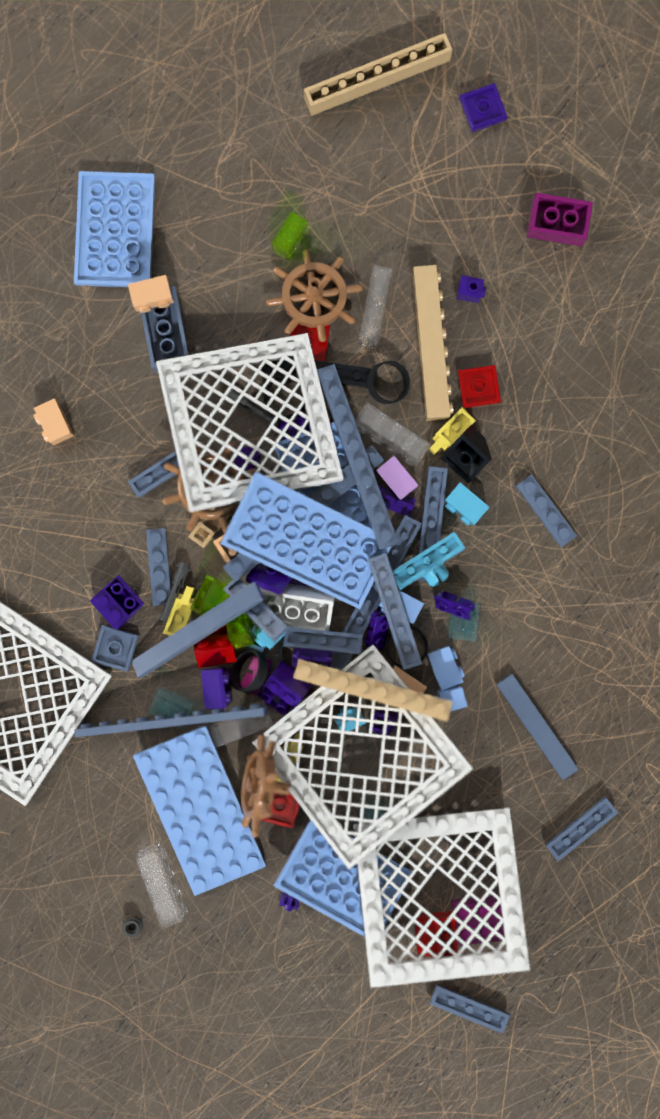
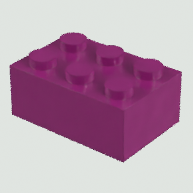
(559, 219)
(484, 932)

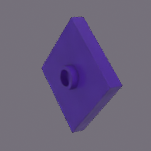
(483, 107)
(268, 578)

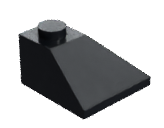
(468, 454)

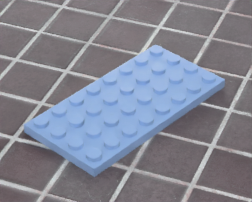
(304, 540)
(199, 810)

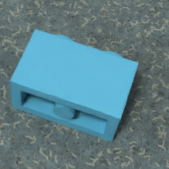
(465, 504)

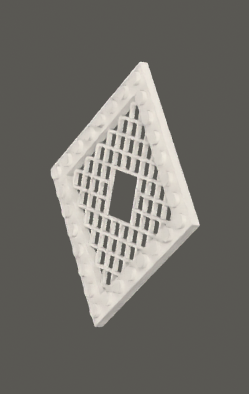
(245, 356)
(94, 680)
(355, 849)
(457, 966)

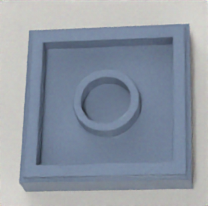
(115, 648)

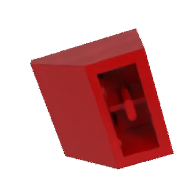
(215, 649)
(425, 938)

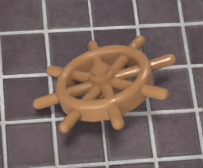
(314, 295)
(219, 512)
(260, 785)

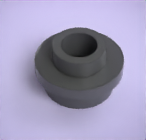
(132, 932)

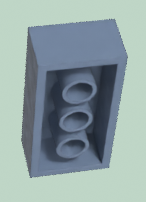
(165, 332)

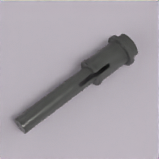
(244, 403)
(178, 581)

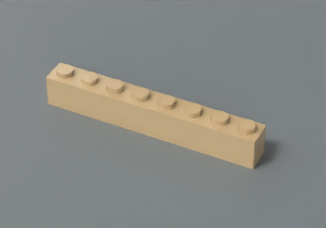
(378, 74)
(431, 343)
(373, 690)

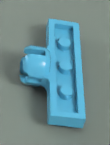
(429, 563)

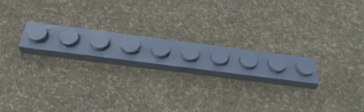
(357, 457)
(324, 495)
(361, 617)
(179, 719)

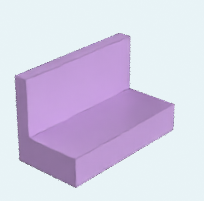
(397, 478)

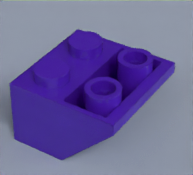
(117, 602)
(215, 688)
(283, 690)

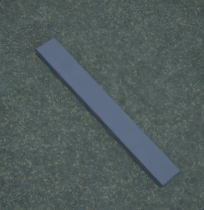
(198, 629)

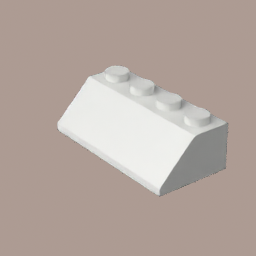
(301, 607)

